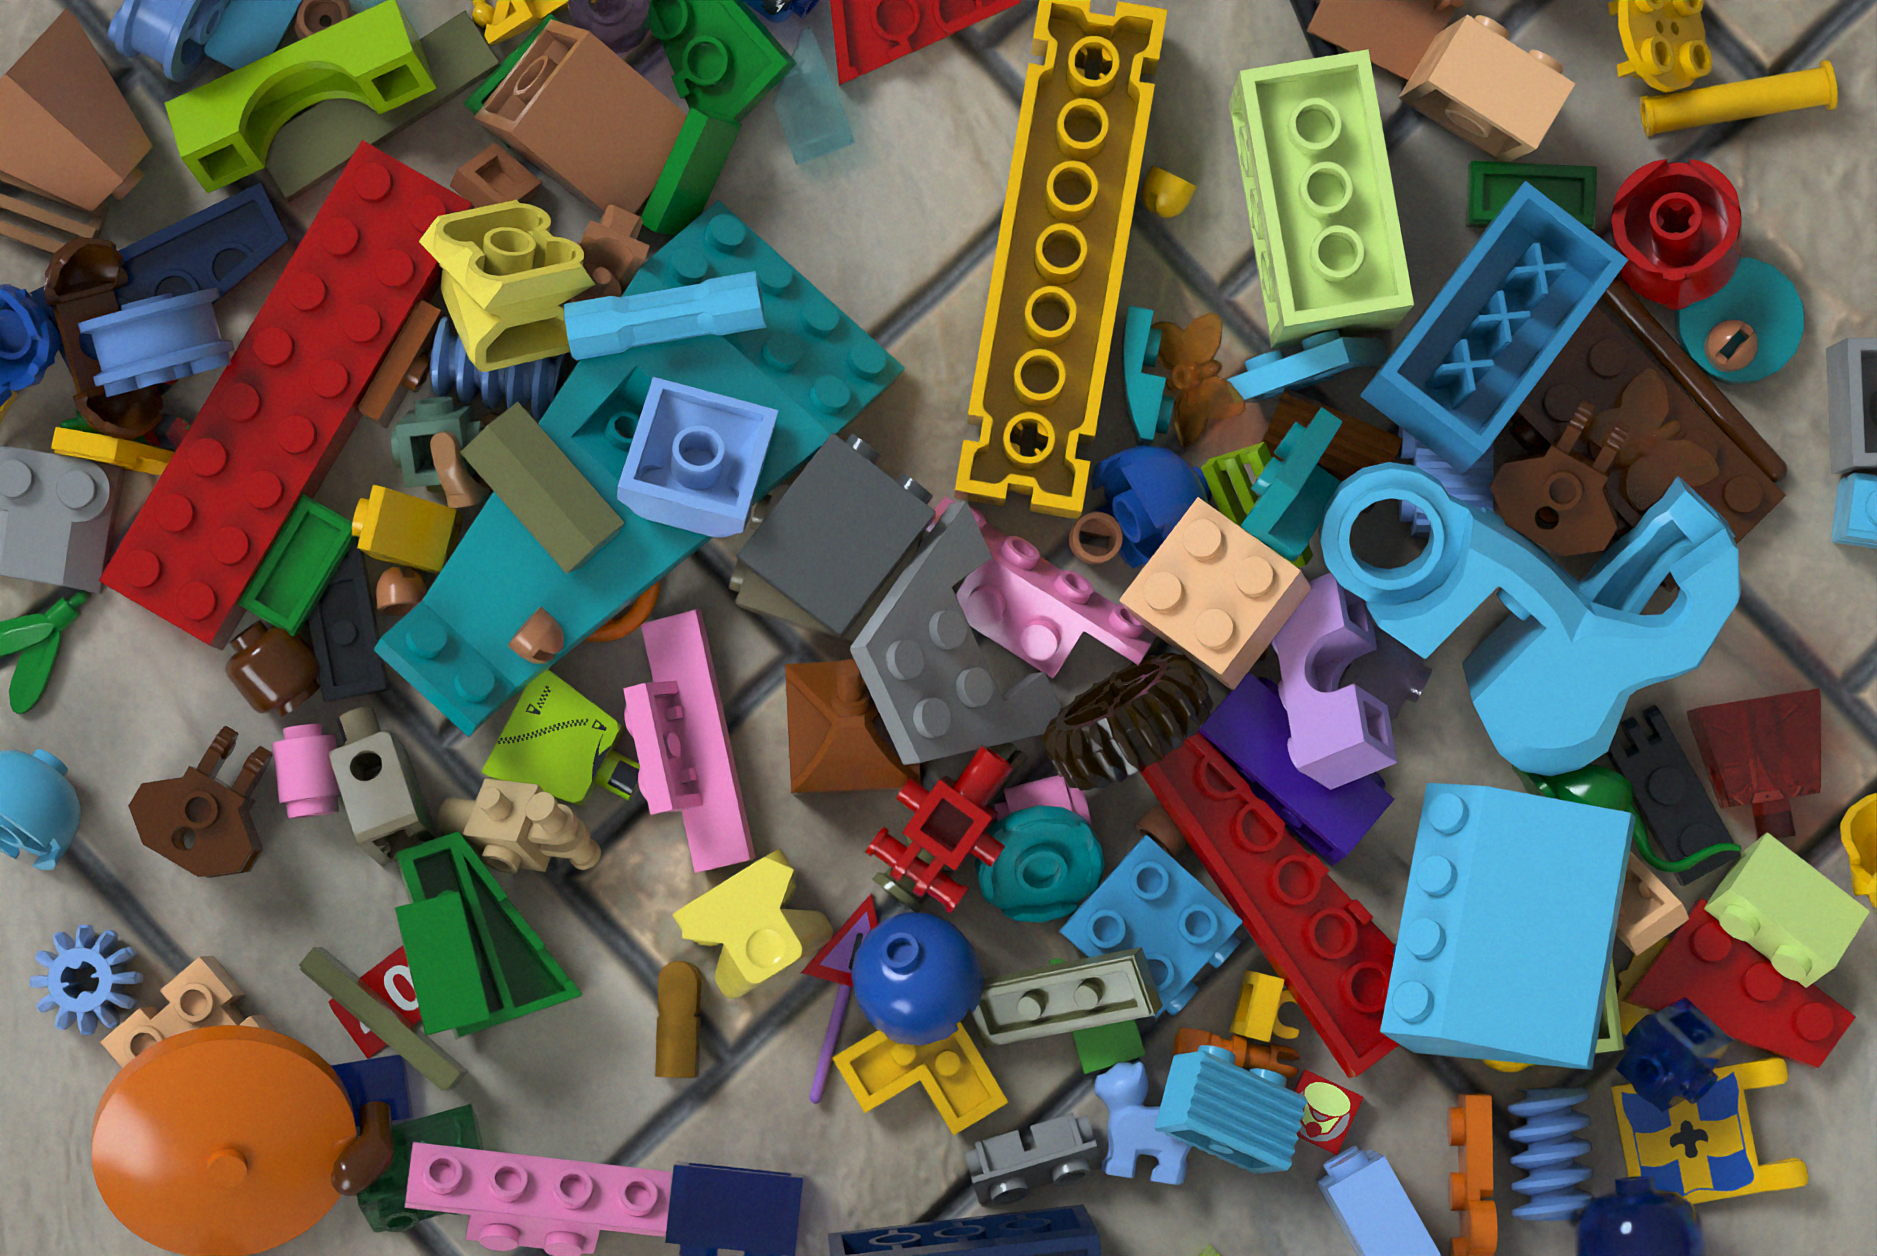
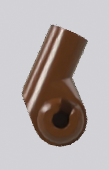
(368, 1155)

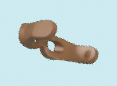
(457, 483)

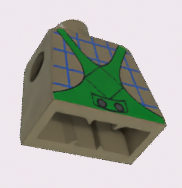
(384, 810)

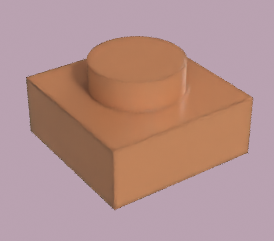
(495, 179)

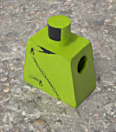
(562, 745)

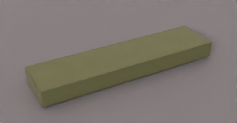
(330, 132)

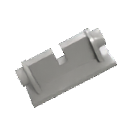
(1057, 1159)

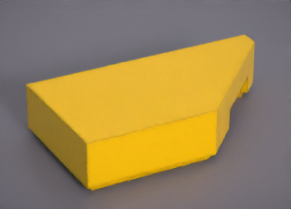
(111, 451)

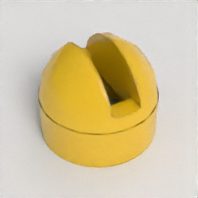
(1166, 193)

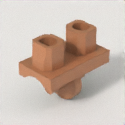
(611, 253)

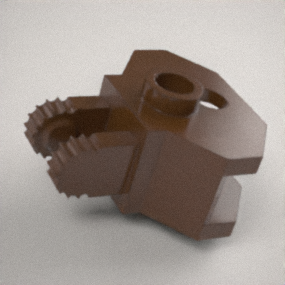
(1565, 483)
(211, 808)

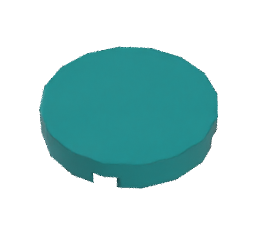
(1762, 300)
(1046, 864)

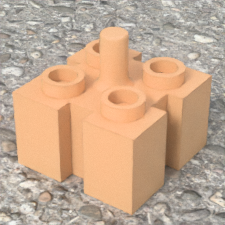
(198, 999)

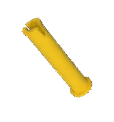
(1740, 100)

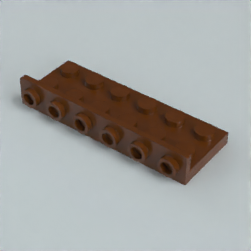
(1597, 369)

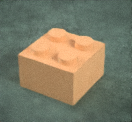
(1488, 88)
(1215, 593)

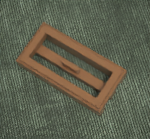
(37, 241)

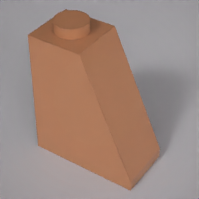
(69, 121)

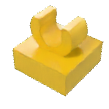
(1258, 1008)

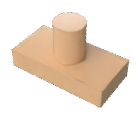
(1646, 908)

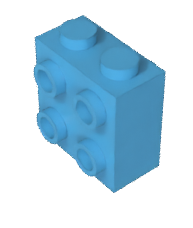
(1166, 912)

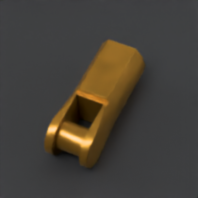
(678, 1021)

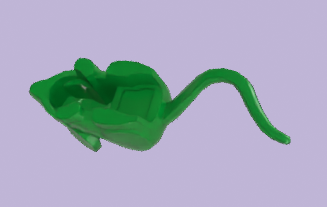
(1610, 790)

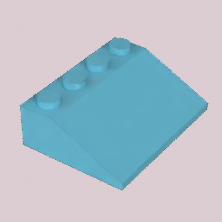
(1507, 927)

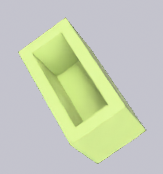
(1786, 910)

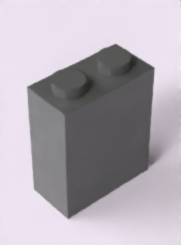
(838, 533)

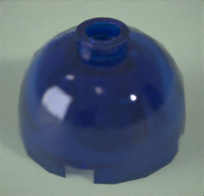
(1640, 1223)

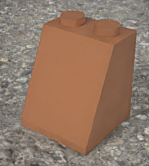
(585, 119)

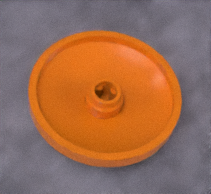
(221, 1141)

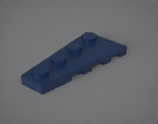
(196, 254)

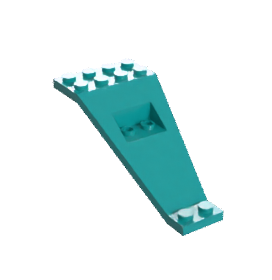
(805, 364)

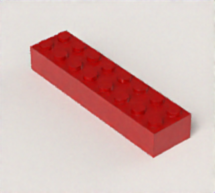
(284, 398)

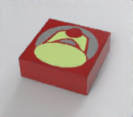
(1328, 1111)

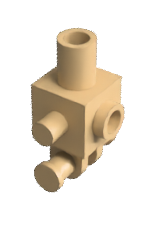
(519, 827)

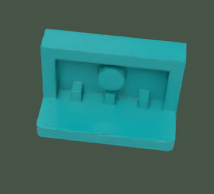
(1294, 489)

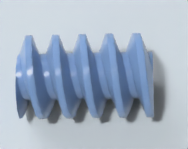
(523, 382)
(1551, 1153)

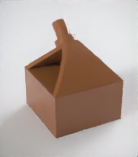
(838, 733)

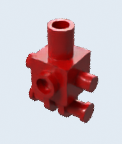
(948, 825)

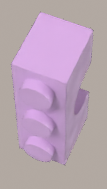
(1332, 730)

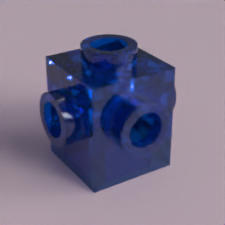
(1673, 1055)

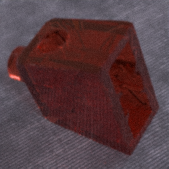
(1762, 754)

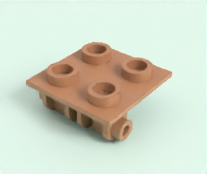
(1391, 29)

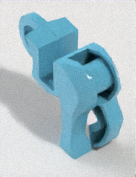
(1570, 649)

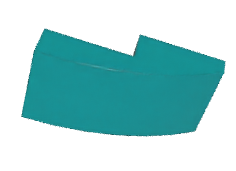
(1143, 393)

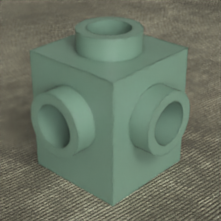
(414, 433)

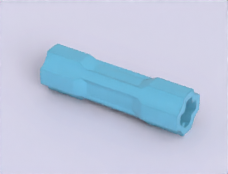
(619, 323)

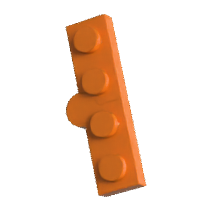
(1471, 1130)

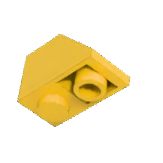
(406, 530)

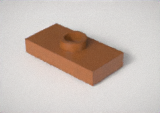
(404, 366)

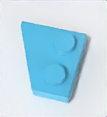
(1318, 363)

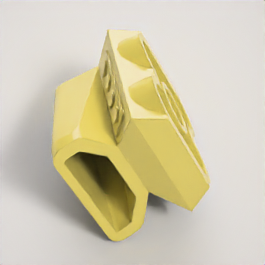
(506, 282)
(753, 926)

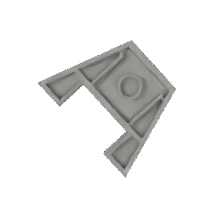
(928, 664)

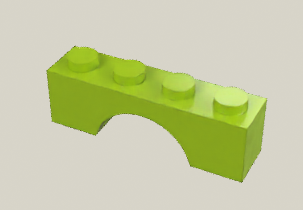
(232, 120)

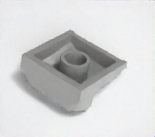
(56, 517)

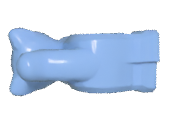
(1133, 1126)

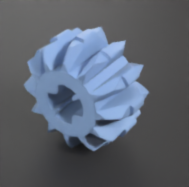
(83, 955)

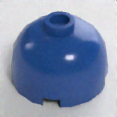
(1147, 496)
(916, 978)

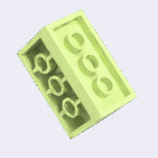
(1320, 198)

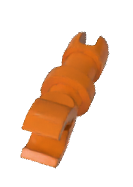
(1247, 1055)

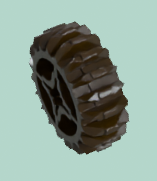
(1127, 721)

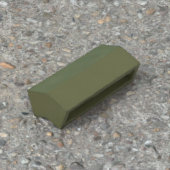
(543, 488)

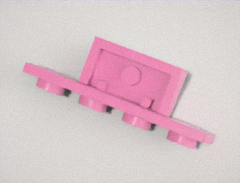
(1037, 606)
(687, 744)
(536, 1198)

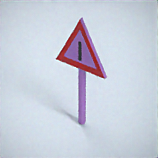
(835, 964)

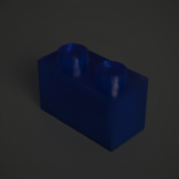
(734, 1210)

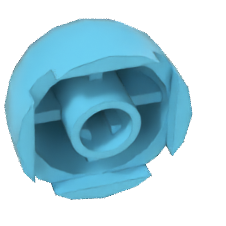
(36, 806)

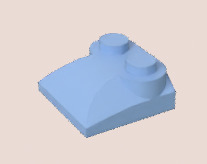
(696, 459)

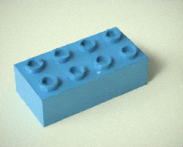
(1494, 328)

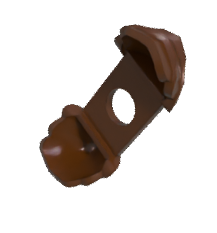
(82, 288)

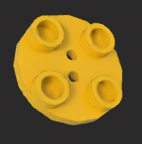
(1662, 42)

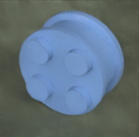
(167, 32)
(157, 341)

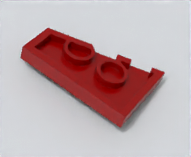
(882, 31)

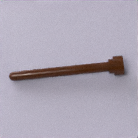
(1693, 379)

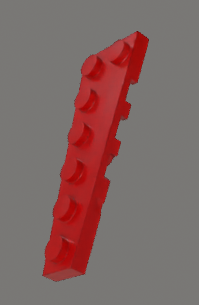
(1294, 911)

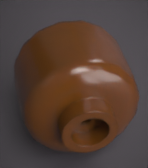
(272, 669)

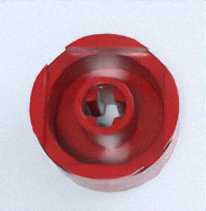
(1705, 227)

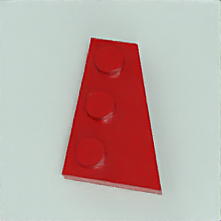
(1741, 992)

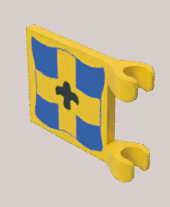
(1708, 1145)

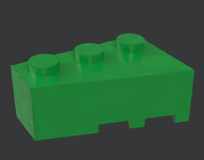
(510, 956)

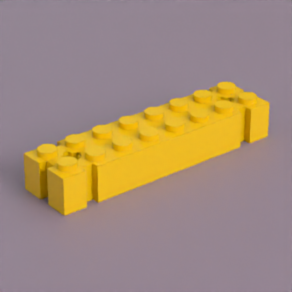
(1060, 254)

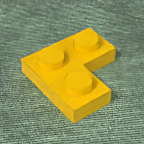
(947, 1068)

